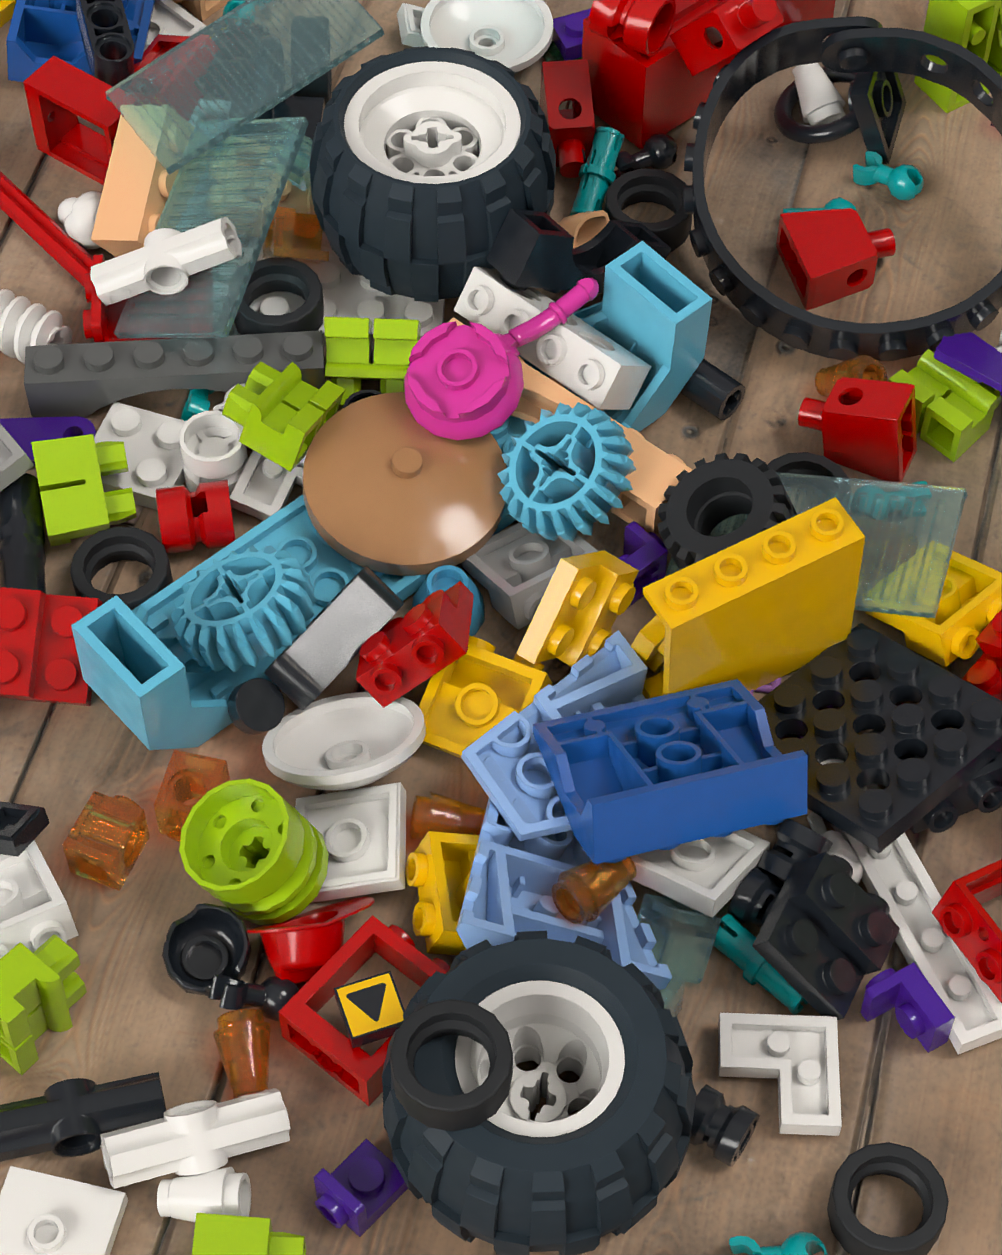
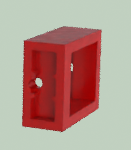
(66, 94)
(970, 924)
(325, 1043)

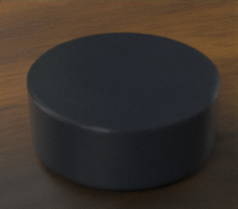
(256, 706)

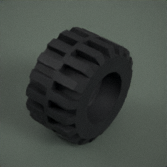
(714, 494)

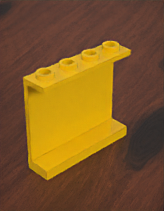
(759, 603)

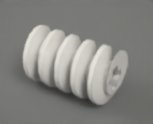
(28, 325)

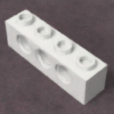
(569, 353)

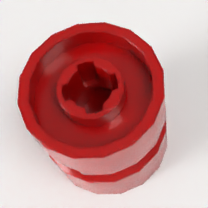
(640, 23)
(195, 516)

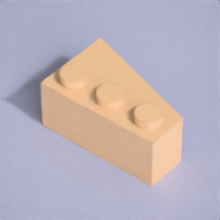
(131, 194)

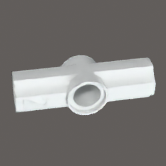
(166, 261)
(195, 1137)

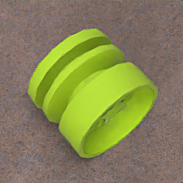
(254, 851)

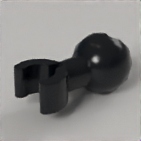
(657, 152)
(267, 996)

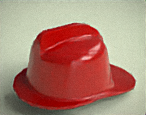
(309, 940)

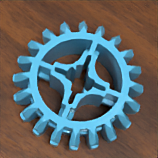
(576, 442)
(243, 608)

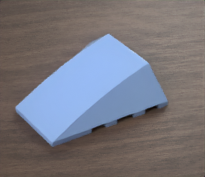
(509, 758)
(513, 894)

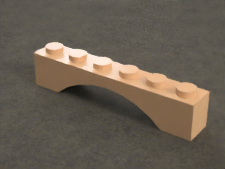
(653, 466)

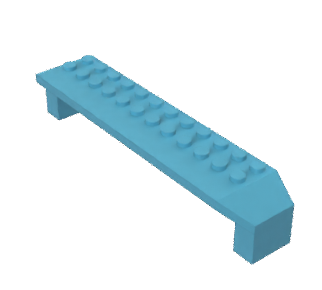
(177, 704)

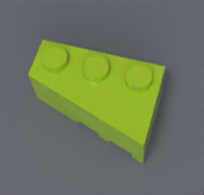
(973, 26)

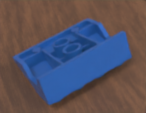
(51, 29)
(670, 771)

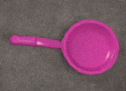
(471, 379)

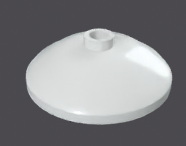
(497, 30)
(343, 741)

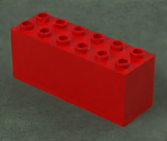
(658, 92)

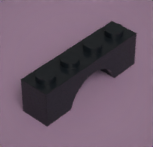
(541, 254)

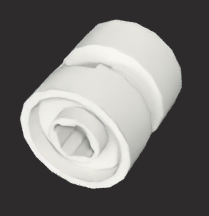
(212, 449)

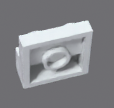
(31, 903)

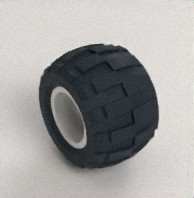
(424, 166)
(563, 1175)

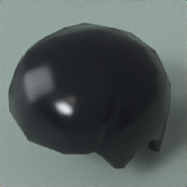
(206, 944)

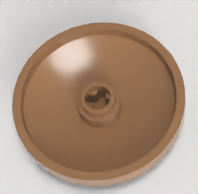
(397, 492)

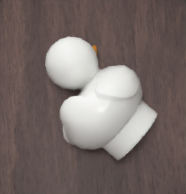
(79, 217)

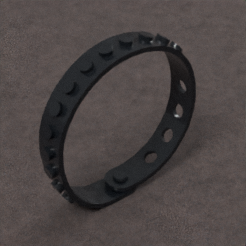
(851, 47)

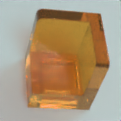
(295, 237)

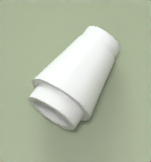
(817, 95)
(209, 1193)

